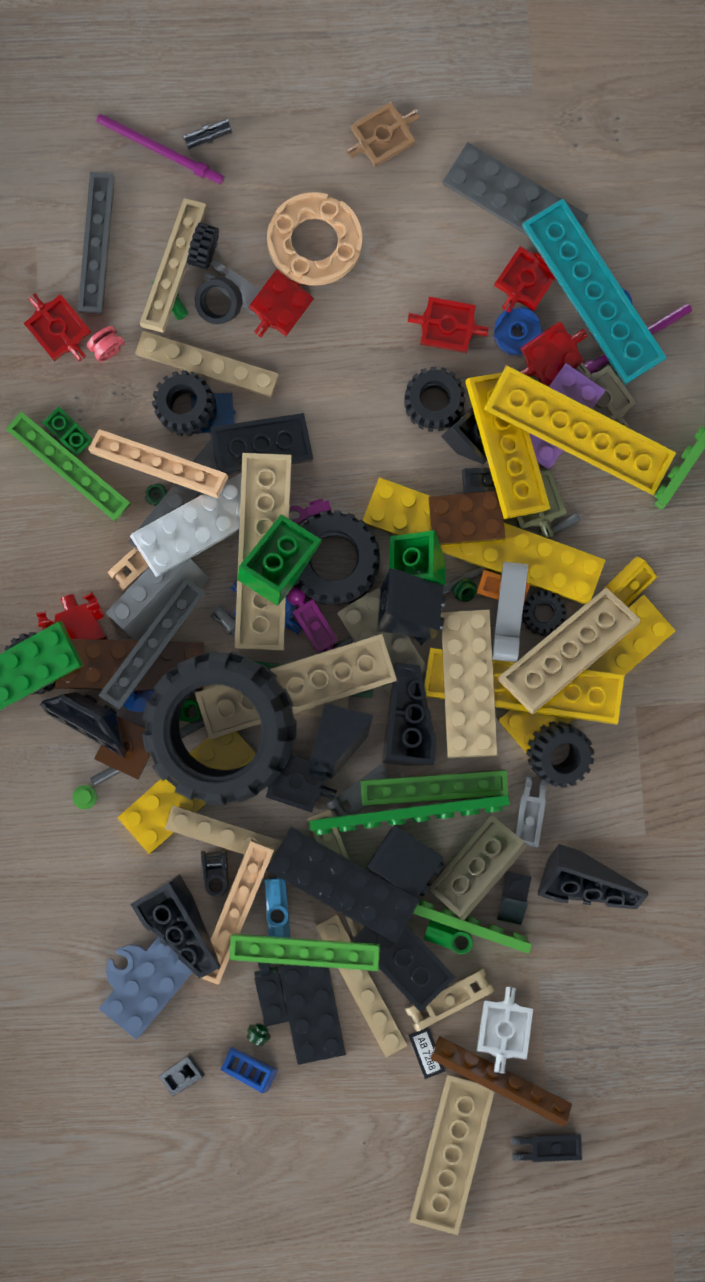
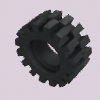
(203, 245)
(554, 602)

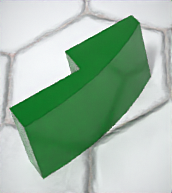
(67, 431)

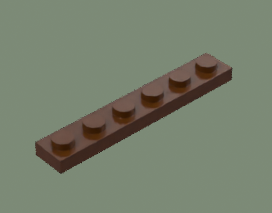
(505, 1083)

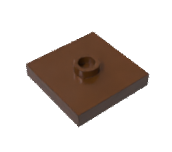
(136, 757)

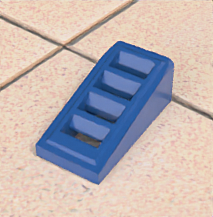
(245, 1078)

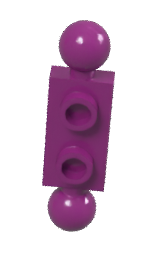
(311, 621)

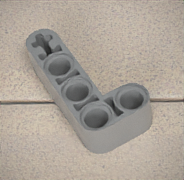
(509, 612)

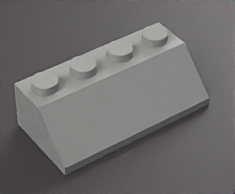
(149, 595)

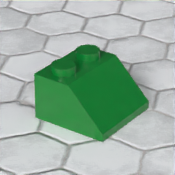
(419, 556)

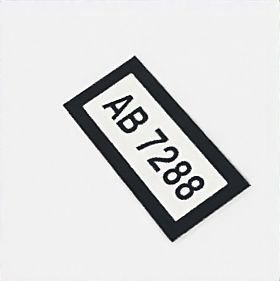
(423, 1046)

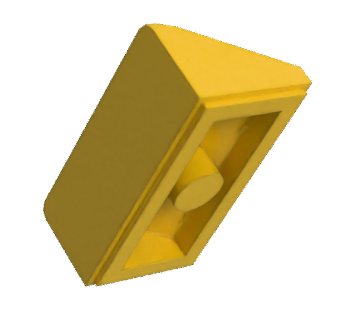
(632, 580)

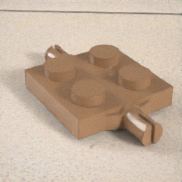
(383, 134)

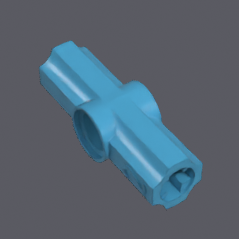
(277, 899)

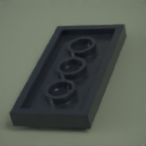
(265, 436)
(410, 966)
(312, 1013)

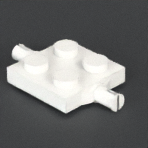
(505, 1030)

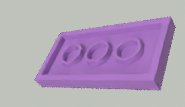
(577, 387)

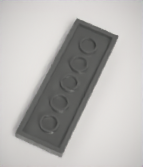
(500, 188)

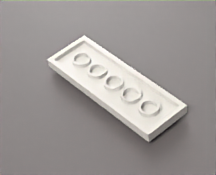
(190, 528)

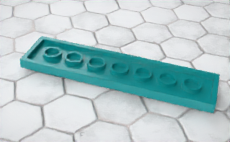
(594, 291)

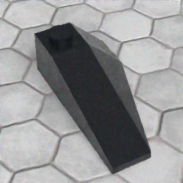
(466, 438)
(409, 727)
(579, 877)
(177, 922)

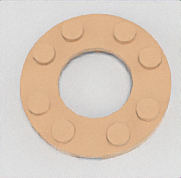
(321, 207)

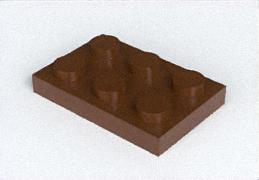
(467, 518)

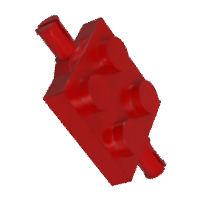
(525, 279)
(280, 304)
(447, 324)
(57, 327)
(551, 351)

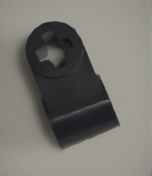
(215, 870)

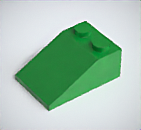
(278, 560)

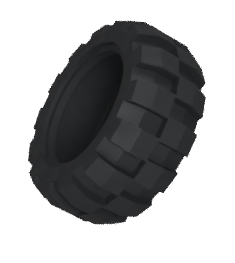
(175, 762)

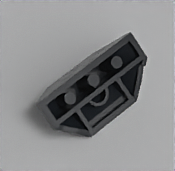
(88, 718)

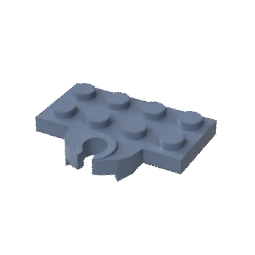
(143, 985)

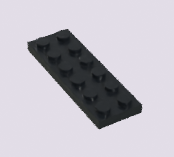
(343, 885)

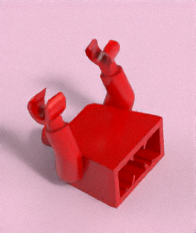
(80, 620)

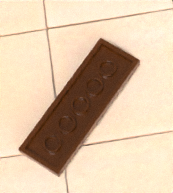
(104, 658)

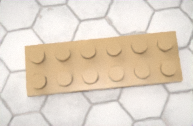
(569, 650)
(469, 684)
(452, 1155)

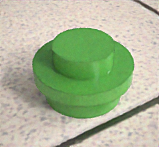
(84, 797)

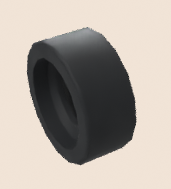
(230, 287)

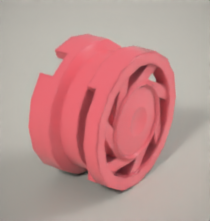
(105, 343)

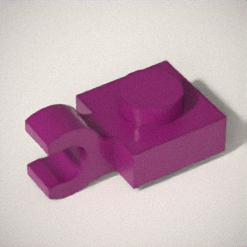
(314, 509)

